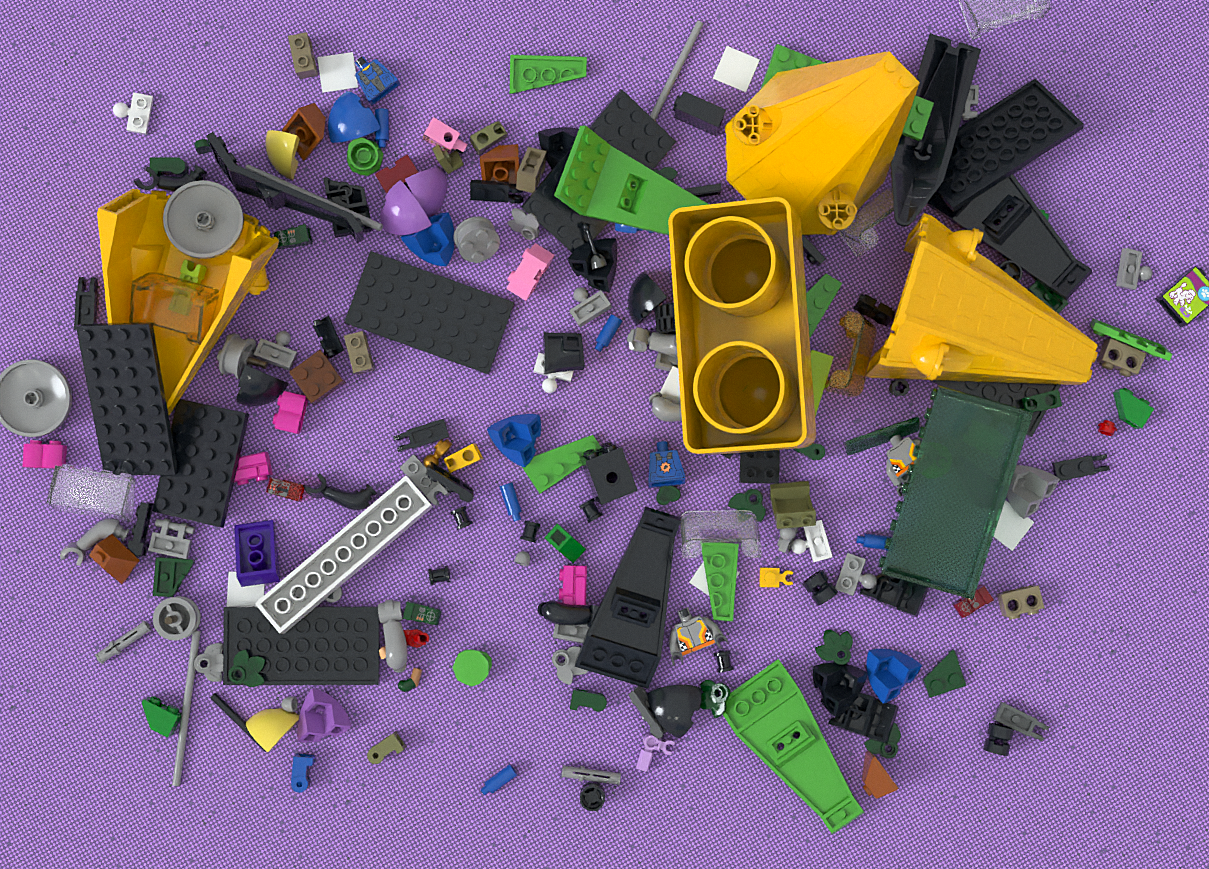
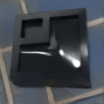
(562, 352)

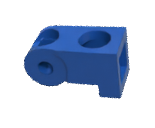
(300, 771)

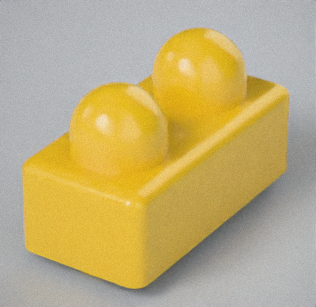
(742, 326)

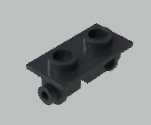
(866, 306)
(330, 343)

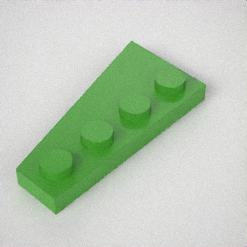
(1135, 341)

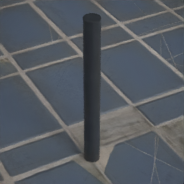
(233, 715)

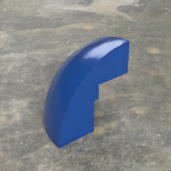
(350, 119)
(435, 242)
(517, 437)
(889, 672)

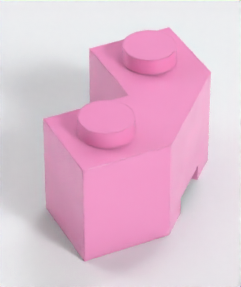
(529, 272)

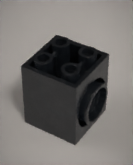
(601, 462)

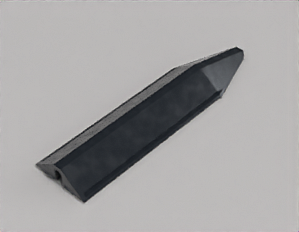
(922, 165)

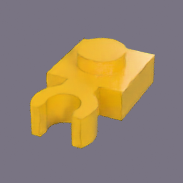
(771, 577)

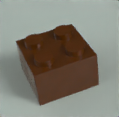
(317, 377)

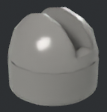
(522, 558)
(289, 704)

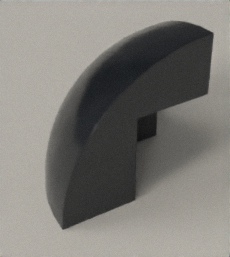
(556, 142)
(602, 277)
(644, 297)
(258, 388)
(838, 685)
(675, 706)

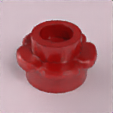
(1107, 428)

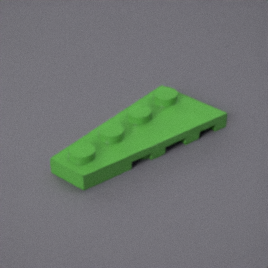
(537, 71)
(819, 299)
(557, 463)
(721, 571)

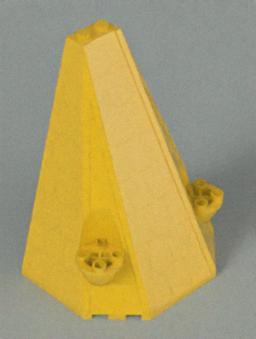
(821, 137)
(137, 244)
(975, 321)

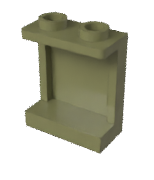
(792, 505)

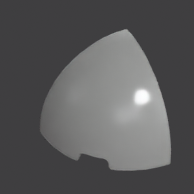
(1029, 488)

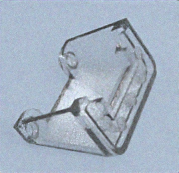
(990, 14)
(860, 233)
(717, 527)

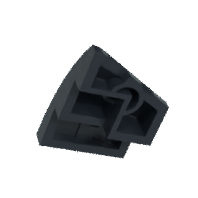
(349, 196)
(897, 594)
(868, 718)

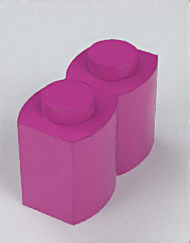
(290, 412)
(44, 455)

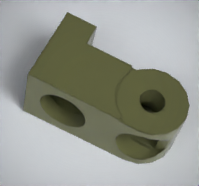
(488, 137)
(384, 747)

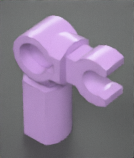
(646, 754)

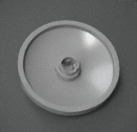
(203, 219)
(34, 398)

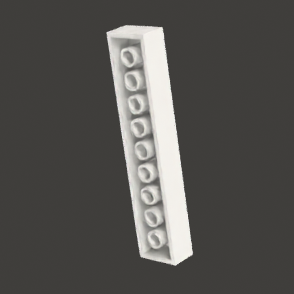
(343, 555)

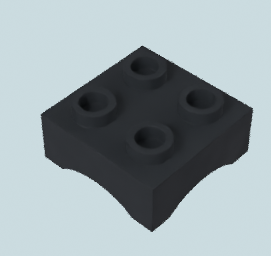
(760, 467)

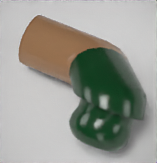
(411, 683)

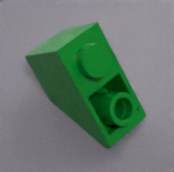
(1131, 409)
(565, 543)
(160, 717)

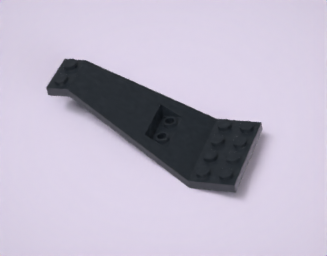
(279, 195)
(1021, 235)
(622, 640)

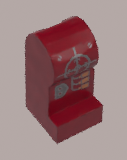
(967, 606)

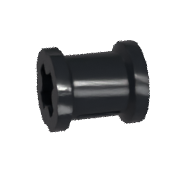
(902, 392)
(590, 510)
(466, 521)
(530, 531)
(439, 575)
(723, 661)

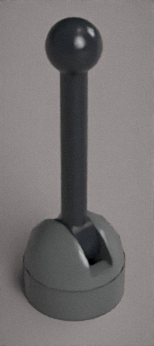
(597, 259)

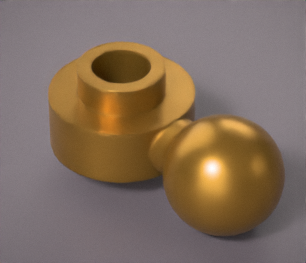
(441, 448)

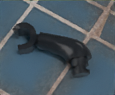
(167, 182)
(349, 499)
(567, 614)

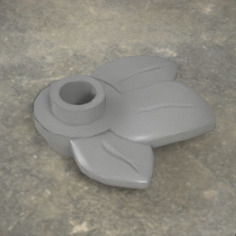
(524, 223)
(214, 657)
(567, 668)

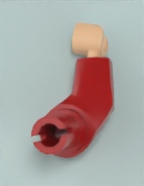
(414, 638)

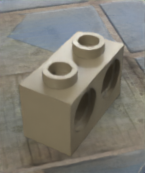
(303, 55)
(531, 169)
(359, 352)
(1122, 353)
(1020, 598)

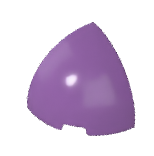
(429, 189)
(402, 212)
(321, 717)

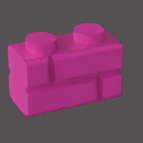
(253, 467)
(574, 584)

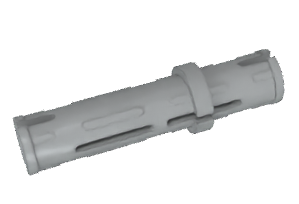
(115, 647)
(567, 771)

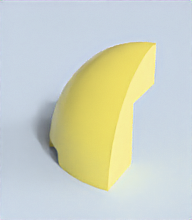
(281, 152)
(270, 726)

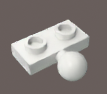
(138, 113)
(550, 385)
(816, 542)

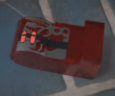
(286, 489)

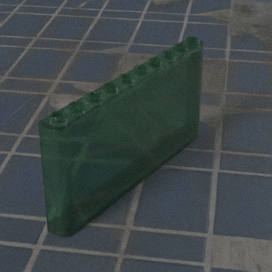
(954, 491)

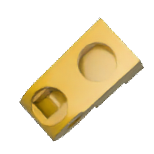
(463, 458)

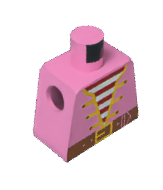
(437, 131)

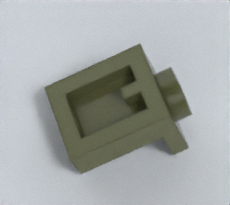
(448, 161)

